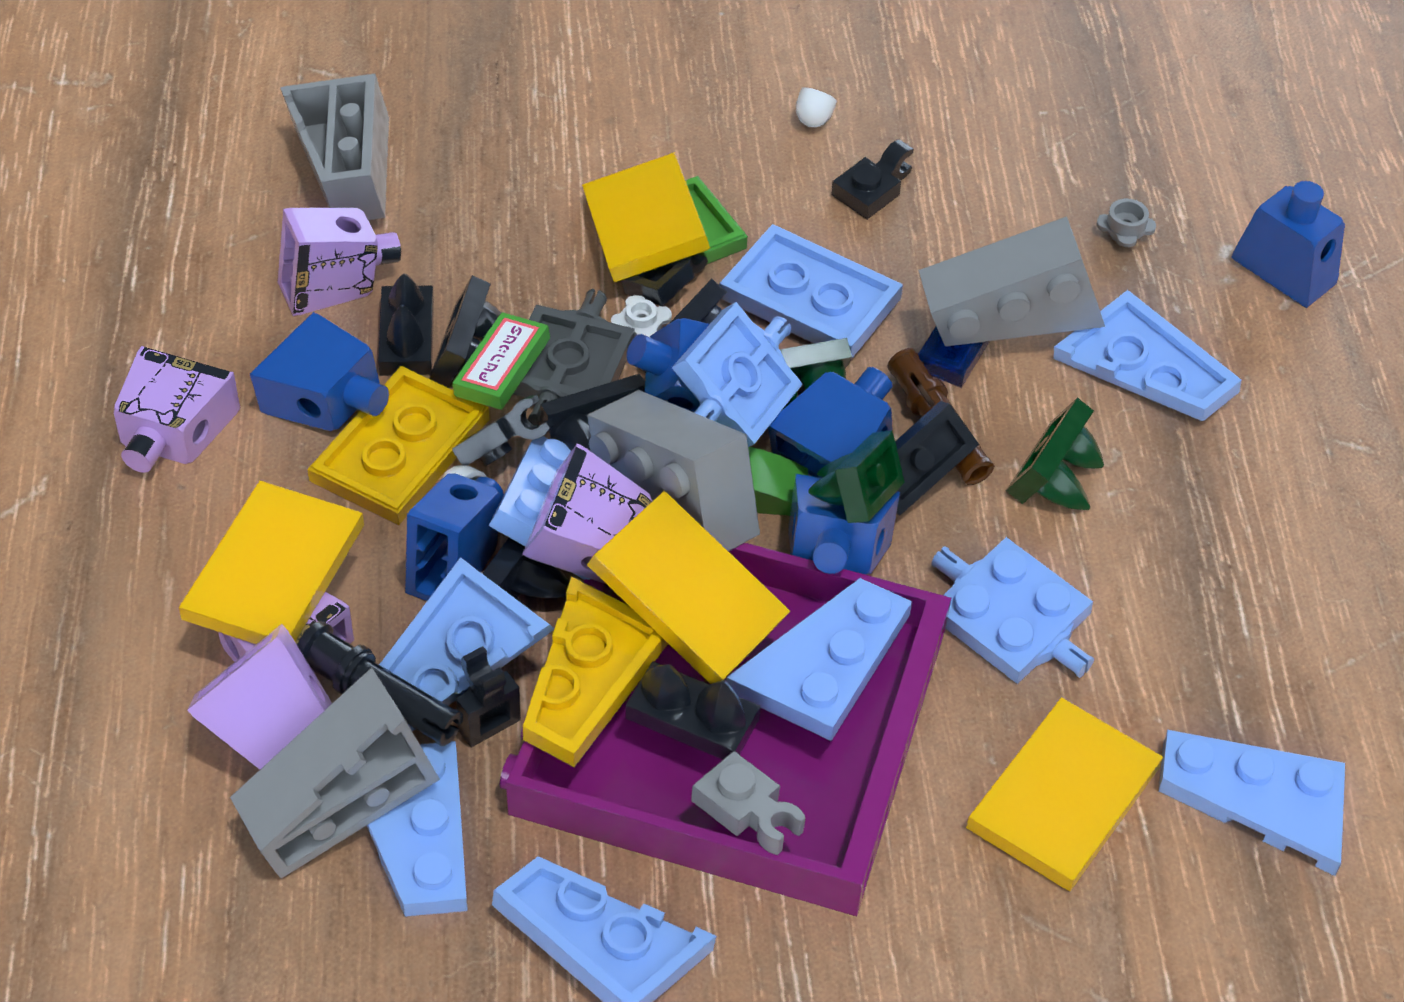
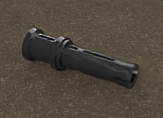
(348, 663)

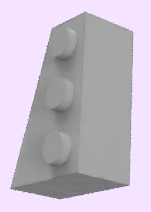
(345, 139)
(1013, 288)
(686, 456)
(334, 778)

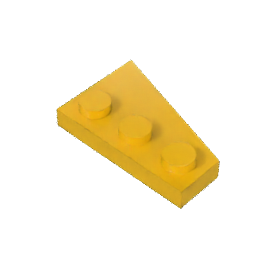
(590, 671)

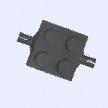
(579, 355)

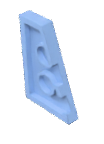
(1150, 359)
(825, 660)
(1275, 792)
(596, 938)

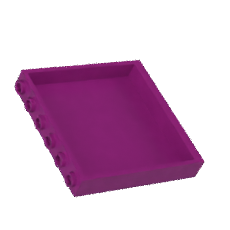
(639, 783)

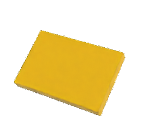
(645, 217)
(403, 451)
(272, 564)
(688, 588)
(1064, 793)

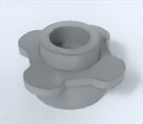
(1127, 222)

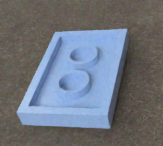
(811, 288)

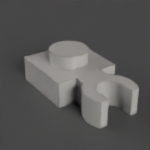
(744, 797)

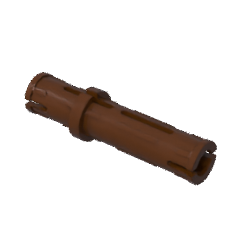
(911, 375)

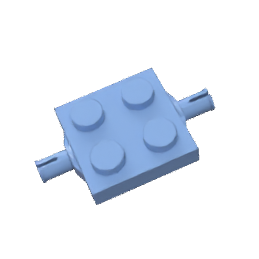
(739, 372)
(1014, 610)

